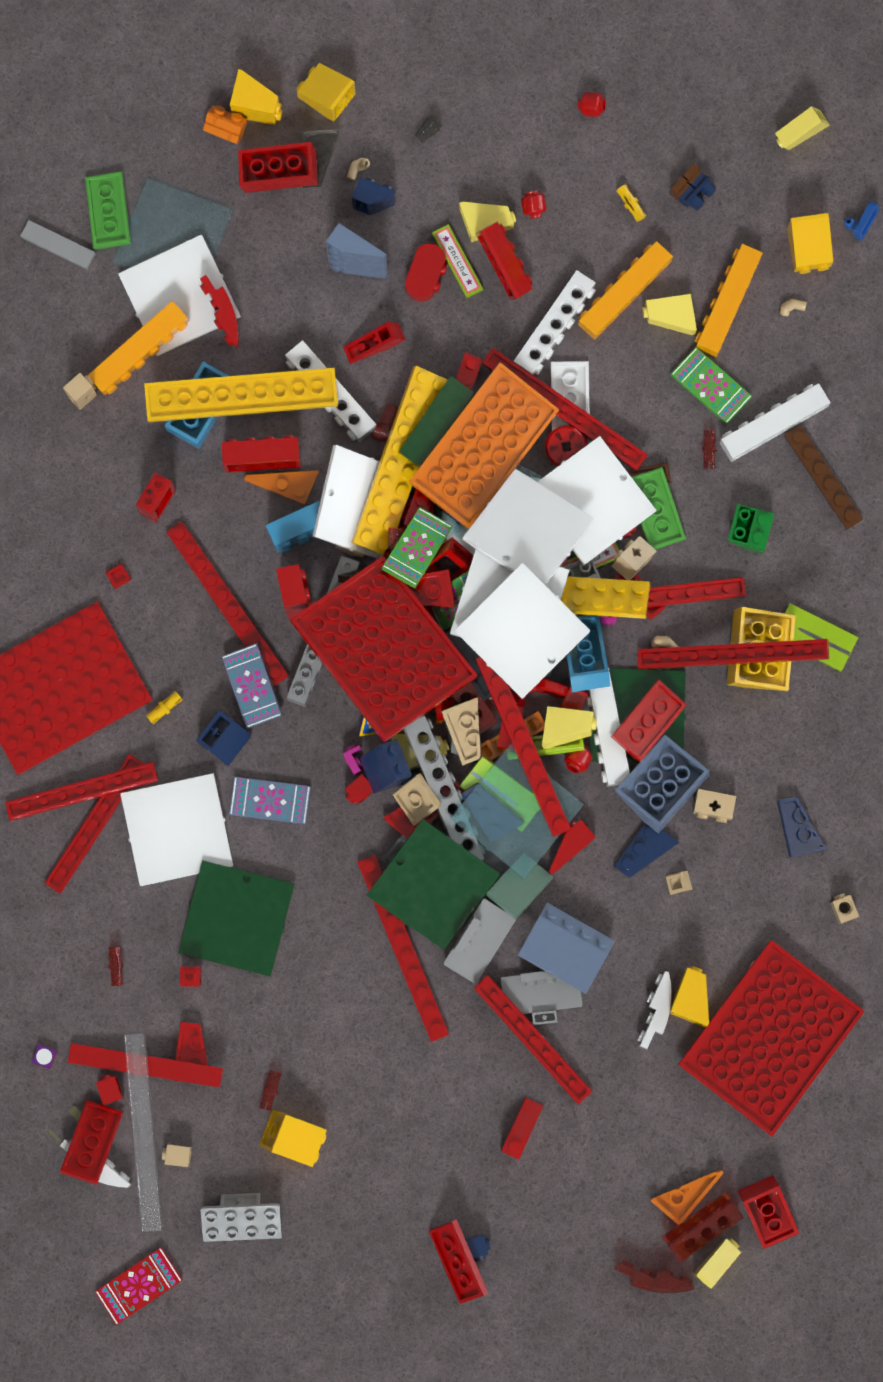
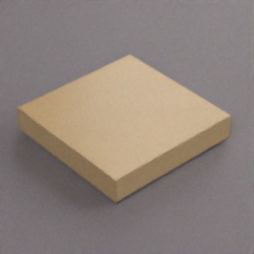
(417, 799)

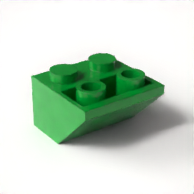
(750, 528)

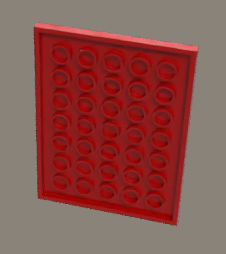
(383, 649)
(64, 687)
(771, 1038)

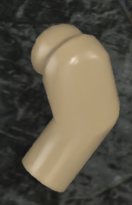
(357, 166)
(792, 304)
(663, 641)

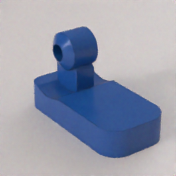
(861, 228)

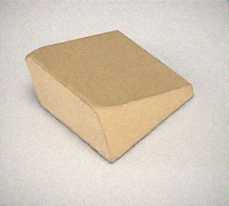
(678, 882)

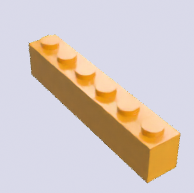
(625, 290)
(729, 300)
(138, 348)

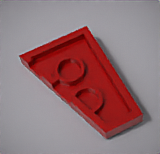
(191, 1044)

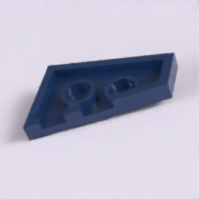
(798, 831)
(643, 850)

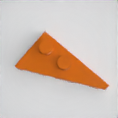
(290, 485)
(682, 1200)

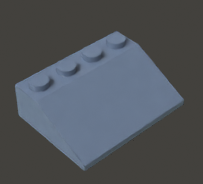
(354, 254)
(662, 783)
(566, 948)

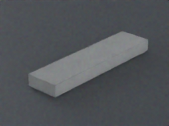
(57, 245)

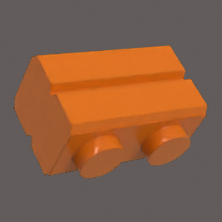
(225, 124)

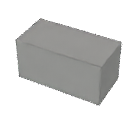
(544, 1017)

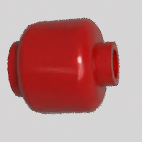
(592, 104)
(533, 204)
(578, 761)

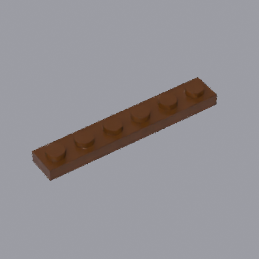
(823, 477)

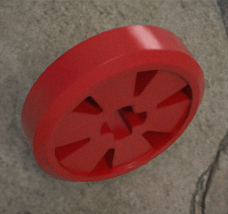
(557, 437)
(552, 688)

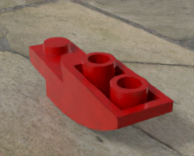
(225, 316)

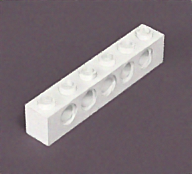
(577, 283)
(365, 426)

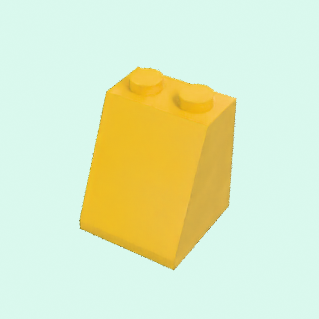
(326, 91)
(255, 100)
(810, 243)
(691, 997)
(293, 1138)

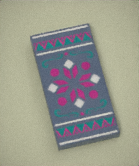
(252, 685)
(270, 800)

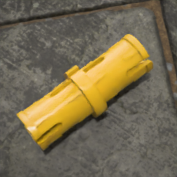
(631, 203)
(164, 707)

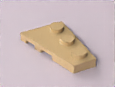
(464, 729)

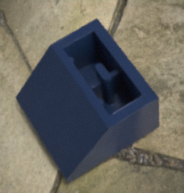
(372, 197)
(223, 738)

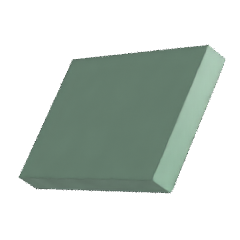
(516, 893)

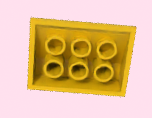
(755, 627)

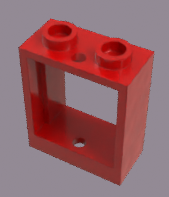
(154, 503)
(456, 553)

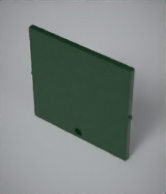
(436, 421)
(628, 690)
(433, 884)
(236, 918)

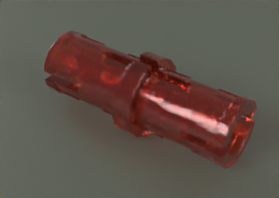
(709, 449)
(115, 966)
(270, 1090)

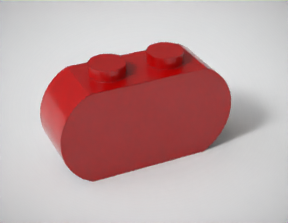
(426, 272)

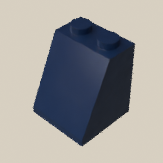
(386, 766)

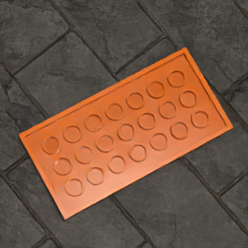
(484, 445)

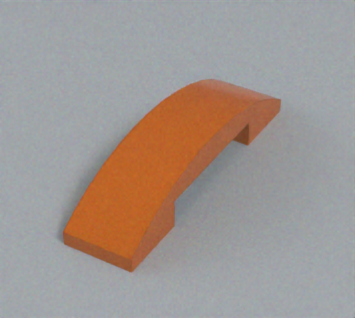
(534, 724)

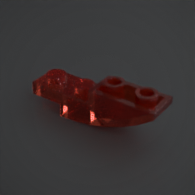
(661, 1282)

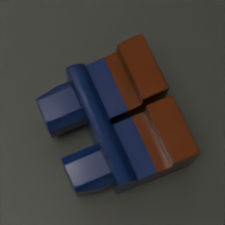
(690, 186)

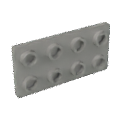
(479, 941)
(540, 992)
(241, 1219)

